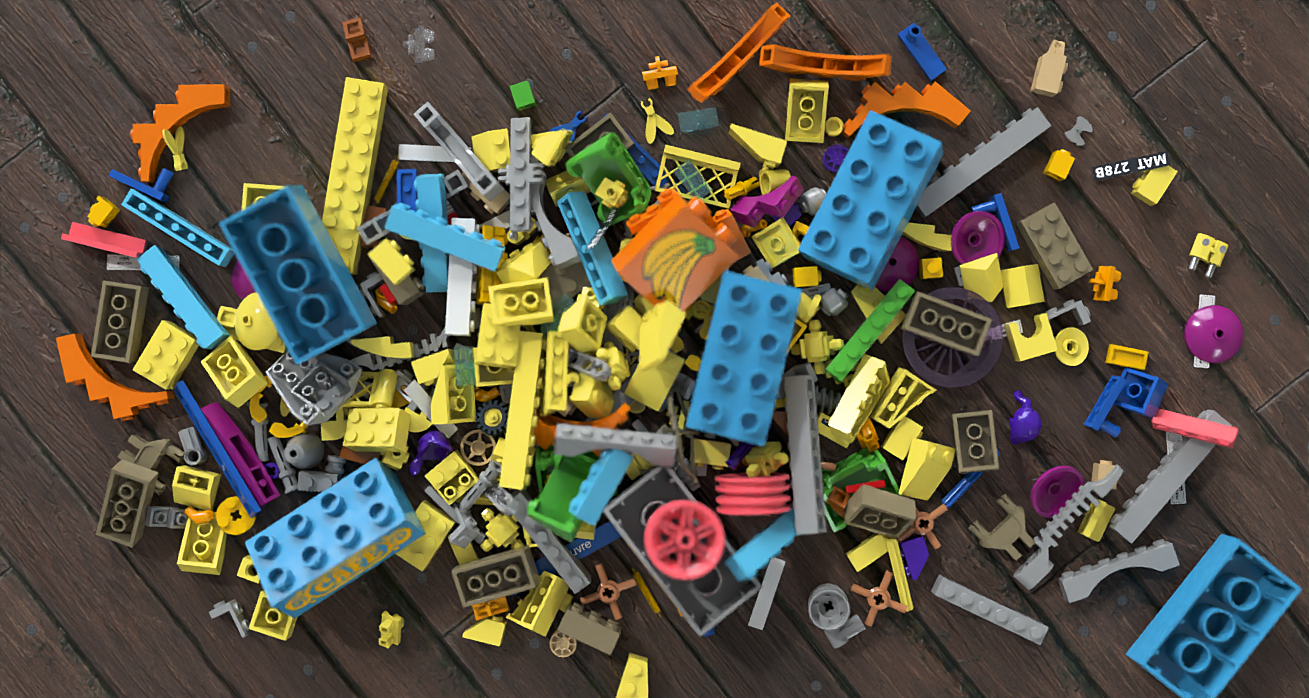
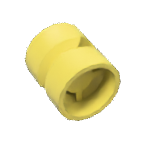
(636, 465)

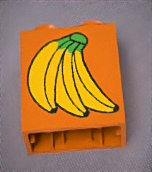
(677, 254)

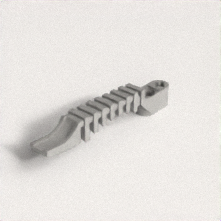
(437, 342)
(1038, 564)

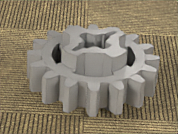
(684, 478)

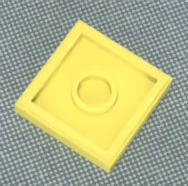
(777, 242)

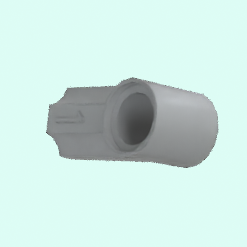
(191, 444)
(841, 635)

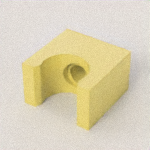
(626, 328)
(1039, 344)

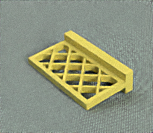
(700, 160)
(554, 375)

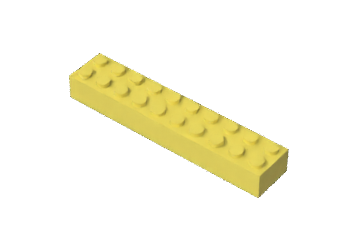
(353, 166)

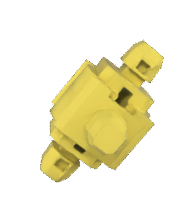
(817, 346)
(617, 362)
(764, 459)
(501, 531)

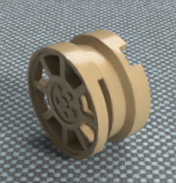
(562, 644)

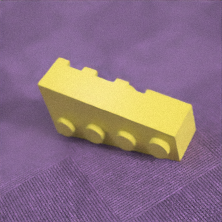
(859, 398)

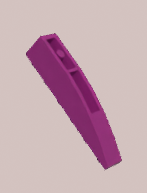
(241, 454)

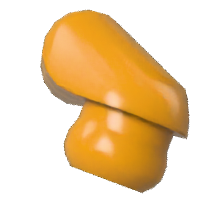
(745, 229)
(383, 302)
(485, 396)
(199, 517)

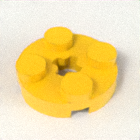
(225, 521)

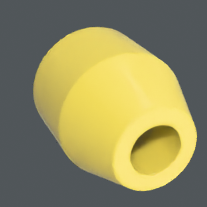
(566, 601)

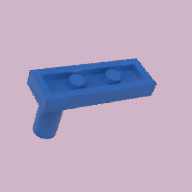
(921, 51)
(405, 187)
(158, 189)
(998, 206)
(1096, 418)

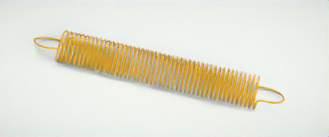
(381, 194)
(652, 601)

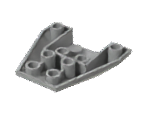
(316, 386)

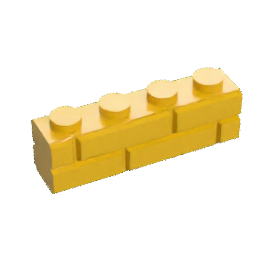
(485, 276)

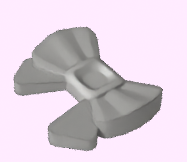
(1074, 134)

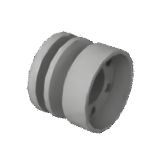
(833, 616)

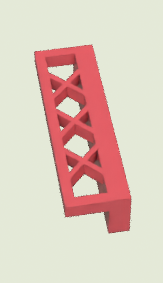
(106, 240)
(1195, 428)

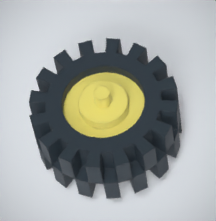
(493, 418)

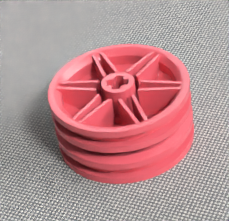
(752, 494)
(708, 527)

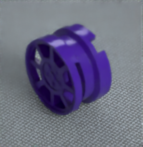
(834, 157)

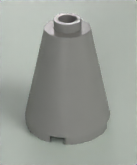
(304, 450)

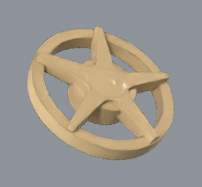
(477, 447)

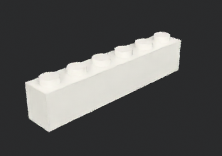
(461, 288)

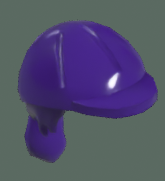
(1026, 421)
(430, 447)

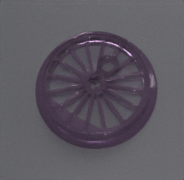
(978, 365)

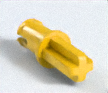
(741, 188)

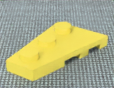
(868, 301)

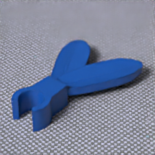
(575, 123)

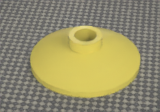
(1077, 344)

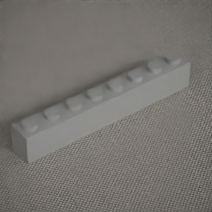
(982, 161)
(804, 454)
(1162, 483)

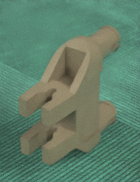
(151, 454)
(1007, 531)

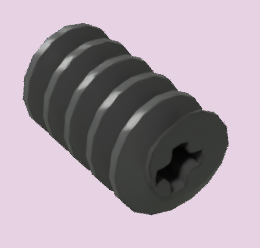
(827, 400)

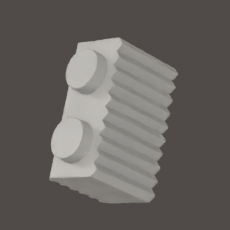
(317, 480)

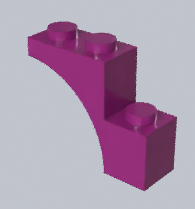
(776, 203)

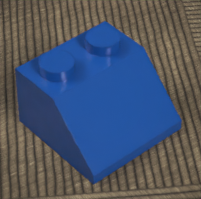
(1141, 393)

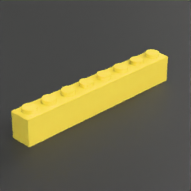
(522, 410)

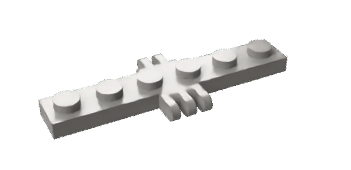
(521, 175)

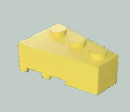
(900, 397)
(541, 604)
(634, 678)

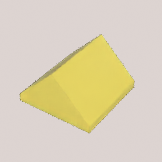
(983, 277)
(1022, 286)

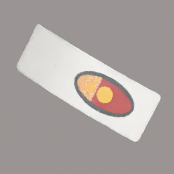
(401, 386)

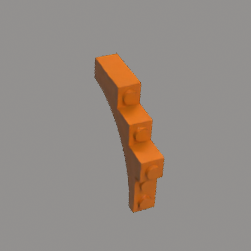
(738, 57)
(824, 65)
(191, 102)
(934, 102)
(638, 222)
(82, 369)
(547, 426)

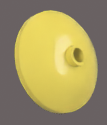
(254, 324)

